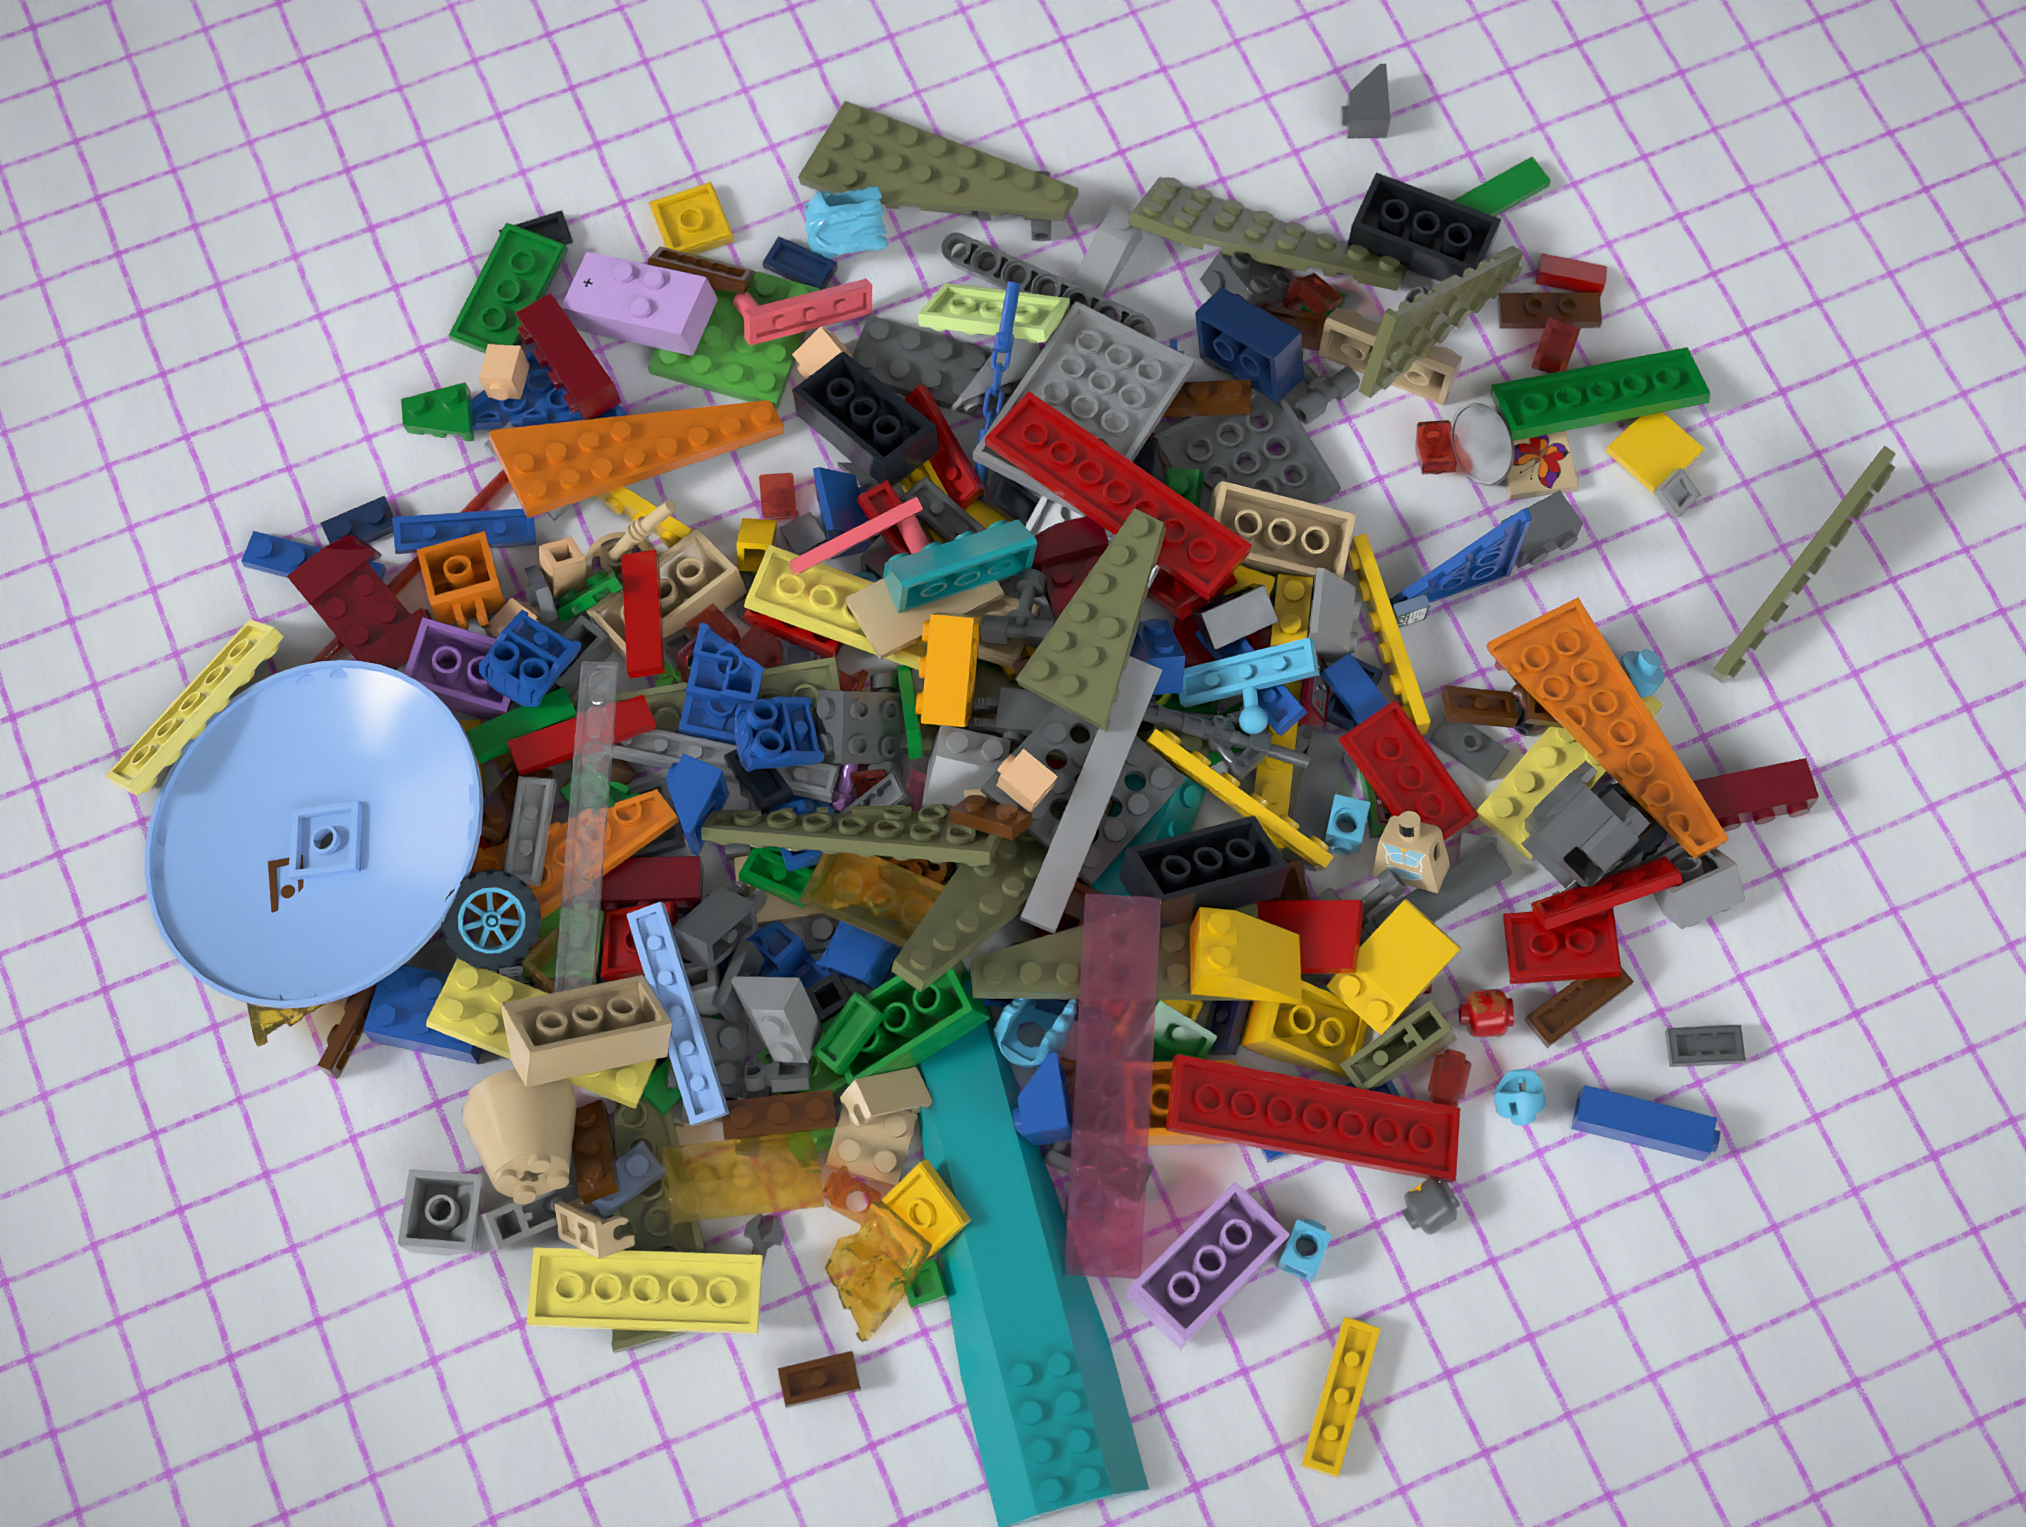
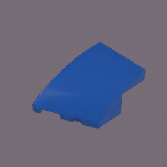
(716, 686)
(784, 955)

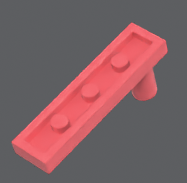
(803, 311)
(902, 516)

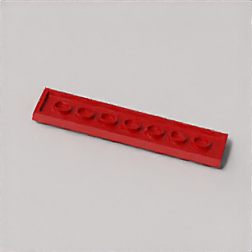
(1110, 487)
(1313, 1119)

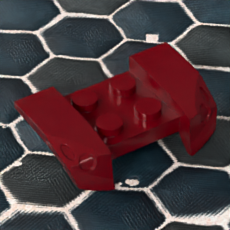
(1067, 556)
(358, 603)

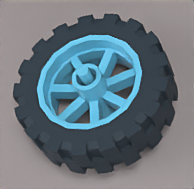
(509, 951)

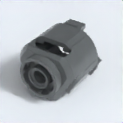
(1579, 833)

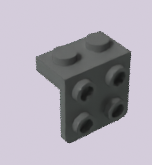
(1242, 275)
(859, 726)

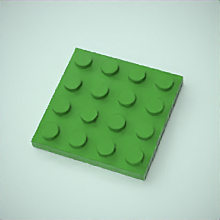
(724, 357)

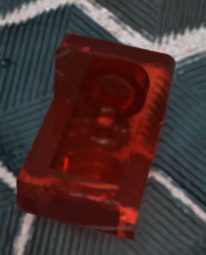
(1434, 447)

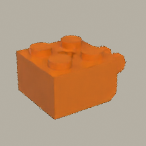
(461, 580)

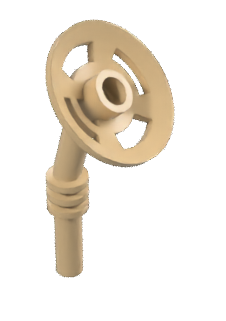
(633, 537)

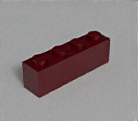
(568, 358)
(1760, 793)
(654, 881)

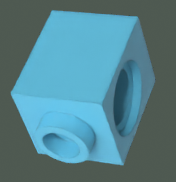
(1351, 811)
(1298, 1264)

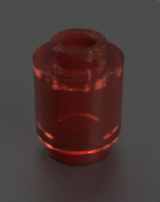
(1449, 1078)

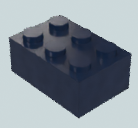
(1250, 344)

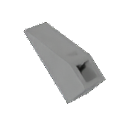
(1021, 360)

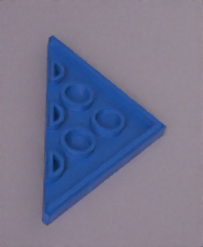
(537, 406)
(1477, 564)

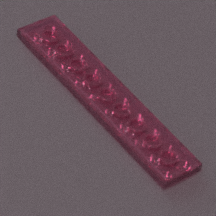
(1112, 1086)

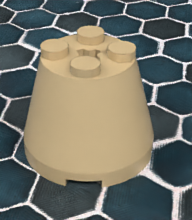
(522, 1133)

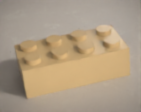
(1284, 531)

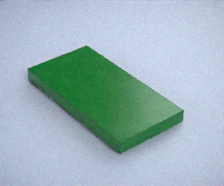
(510, 280)

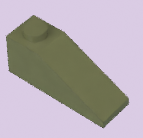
(1400, 1048)

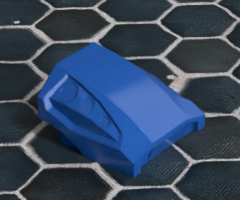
(527, 660)
(776, 733)
(859, 956)

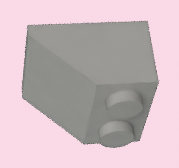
(1331, 616)
(960, 762)
(1708, 887)
(780, 1016)
(440, 1212)

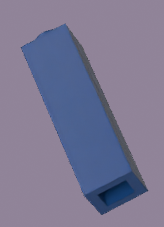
(1645, 1123)

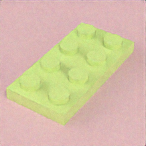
(980, 312)

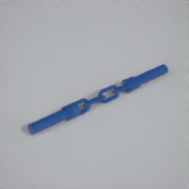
(1002, 344)

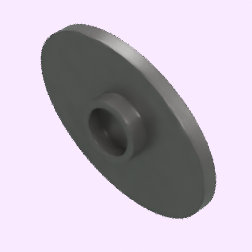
(1482, 444)

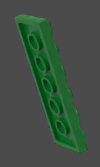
(1600, 393)

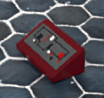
(1315, 697)

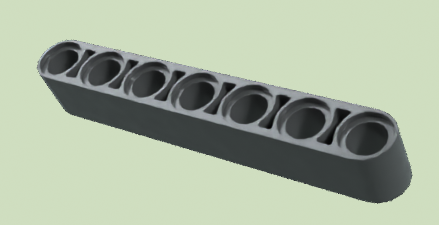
(1035, 278)

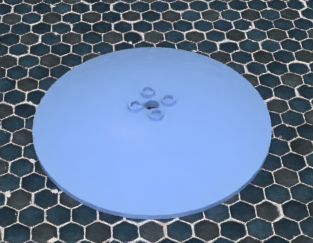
(265, 782)

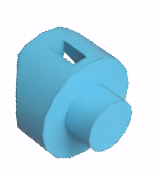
(1644, 671)
(1514, 1102)

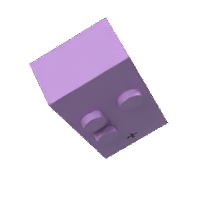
(639, 303)
(1207, 1265)

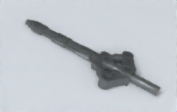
(1222, 736)

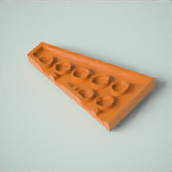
(629, 828)

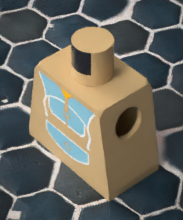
(1413, 852)

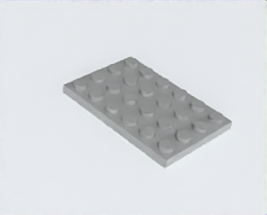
(1102, 380)

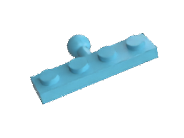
(1246, 675)

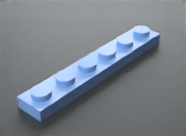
(687, 1043)

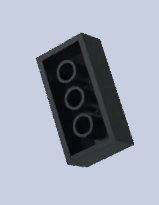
(1422, 229)
(865, 420)
(1206, 868)

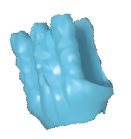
(845, 222)
(1023, 1011)

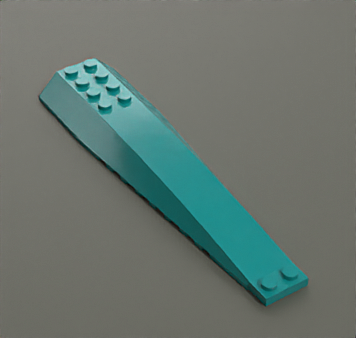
(1022, 1329)

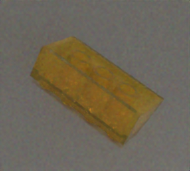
(871, 895)
(741, 1177)

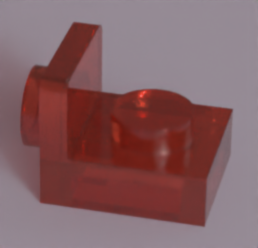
(1315, 292)

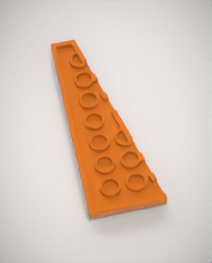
(590, 457)
(1587, 691)

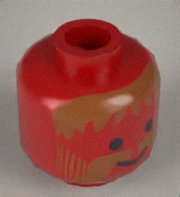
(1486, 1013)

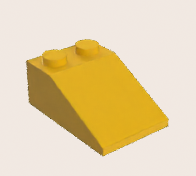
(1243, 958)
(1395, 967)
(1309, 1034)

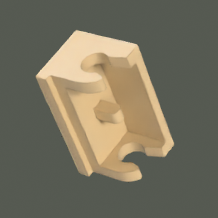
(886, 1094)
(589, 1231)

